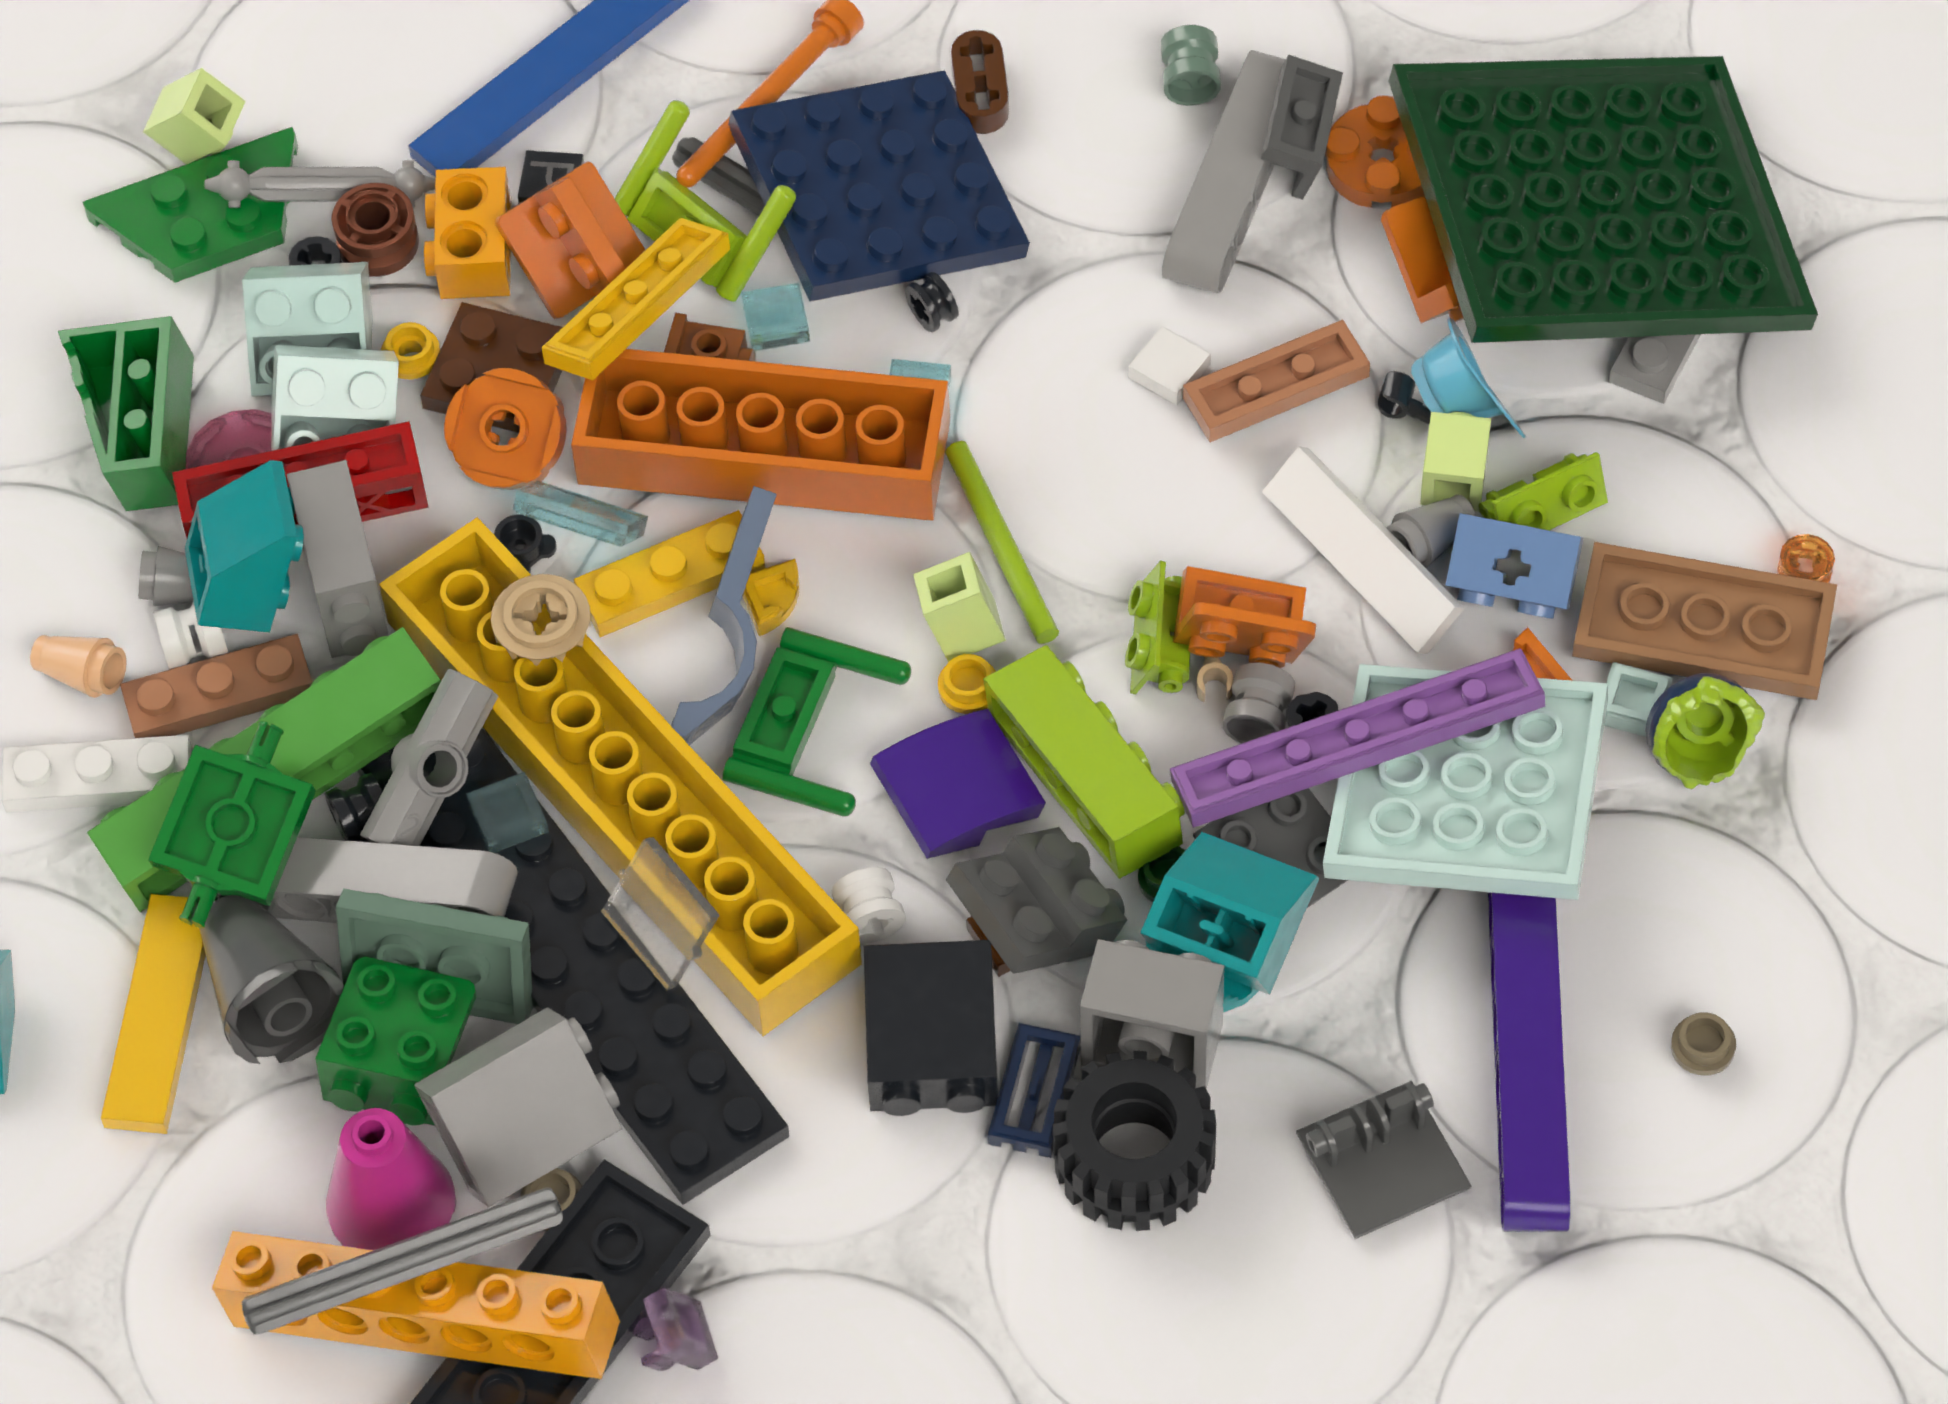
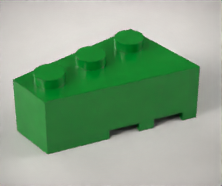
(135, 404)

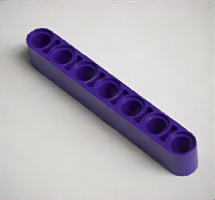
(1529, 1064)

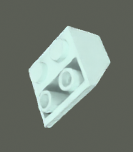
(304, 308)
(330, 393)

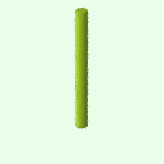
(1002, 542)

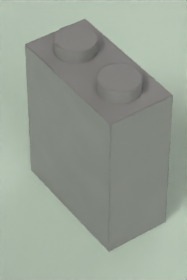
(338, 558)
(520, 1105)

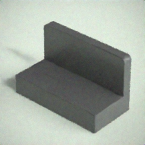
(1301, 119)

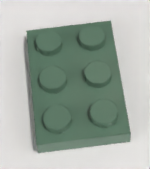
(442, 940)

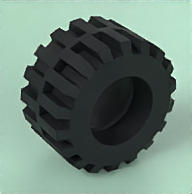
(1143, 1094)

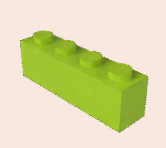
(1085, 760)

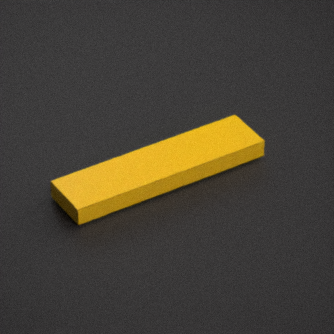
(636, 298)
(155, 1020)

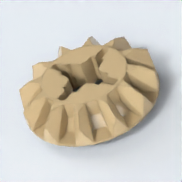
(520, 606)

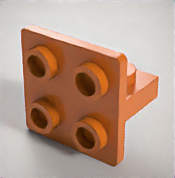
(570, 239)

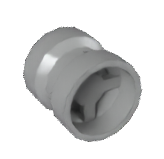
(1259, 701)

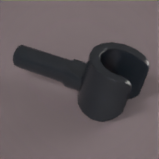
(1396, 398)

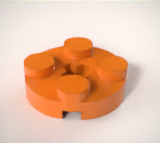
(1350, 154)
(489, 400)

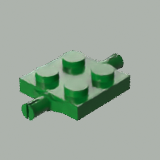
(232, 825)

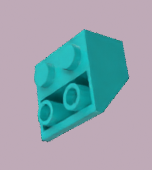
(243, 550)
(1230, 909)

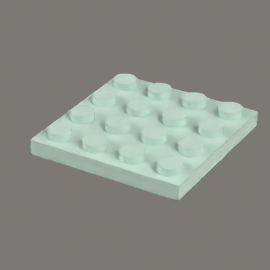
(1478, 810)

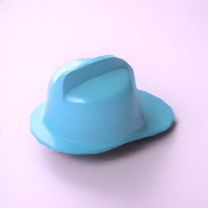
(1453, 380)

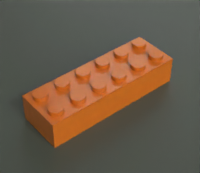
(780, 427)

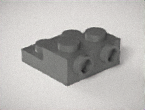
(1039, 901)

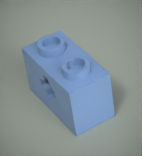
(1484, 540)

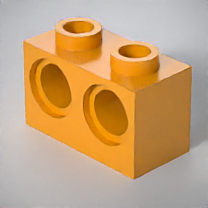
(468, 233)

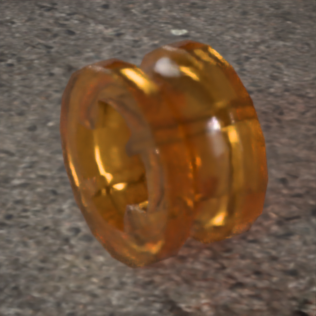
(1807, 547)

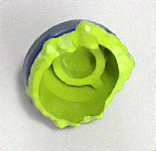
(1703, 728)

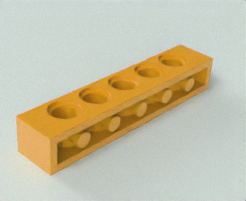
(448, 1312)

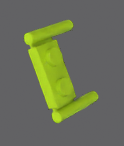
(657, 200)

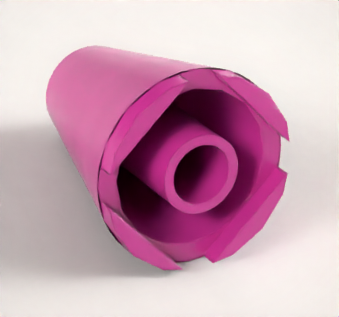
(385, 1183)

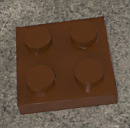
(487, 341)

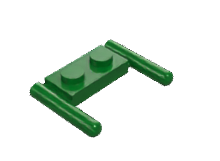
(786, 714)

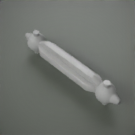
(312, 183)

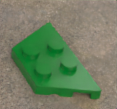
(193, 228)

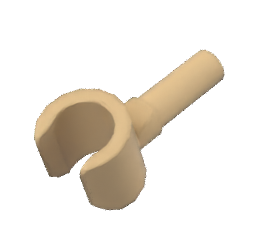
(1213, 670)

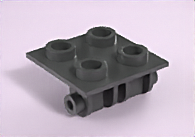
(1286, 830)
(1384, 1158)

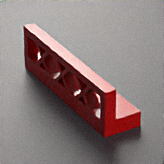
(376, 459)

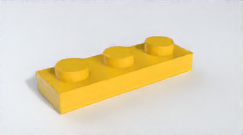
(661, 575)

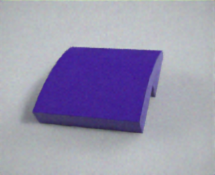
(957, 783)

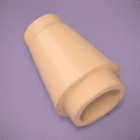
(81, 662)

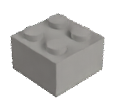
(1152, 1005)

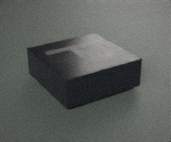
(544, 168)

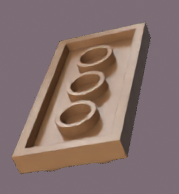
(1705, 619)

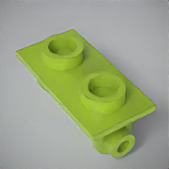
(1554, 496)
(1151, 648)

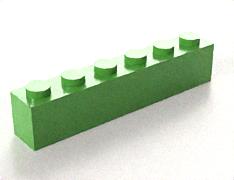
(327, 736)

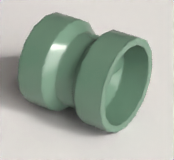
(1190, 65)

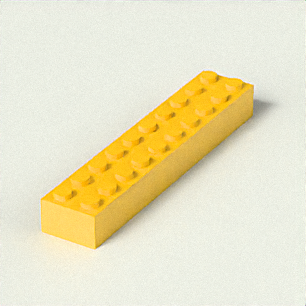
(629, 778)

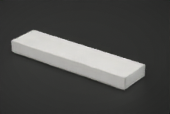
(1363, 550)

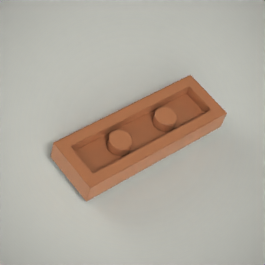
(1276, 380)
(217, 688)

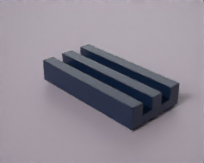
(1023, 1135)

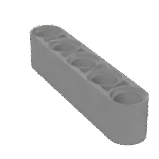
(1227, 182)
(422, 874)

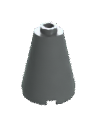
(266, 982)

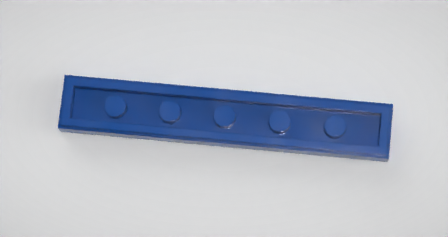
(537, 82)

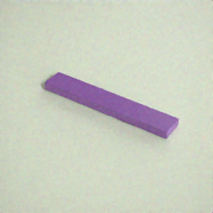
(1357, 737)

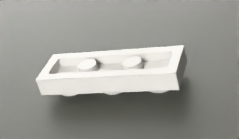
(88, 772)

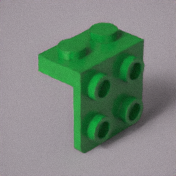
(390, 1034)

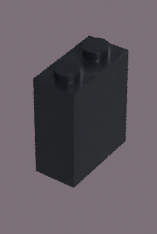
(930, 1026)

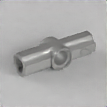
(449, 732)

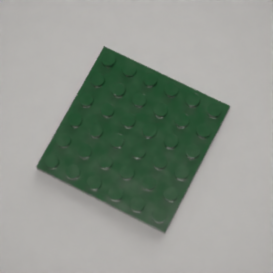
(1600, 199)

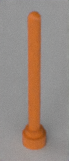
(833, 25)

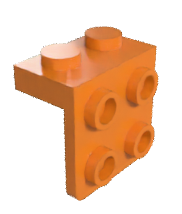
(1421, 260)
(1241, 617)

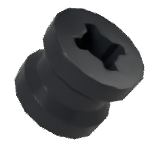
(353, 806)

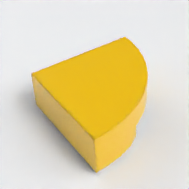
(772, 595)

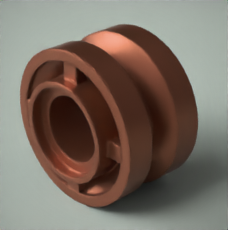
(379, 208)

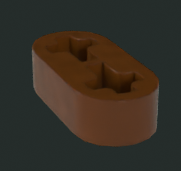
(990, 80)

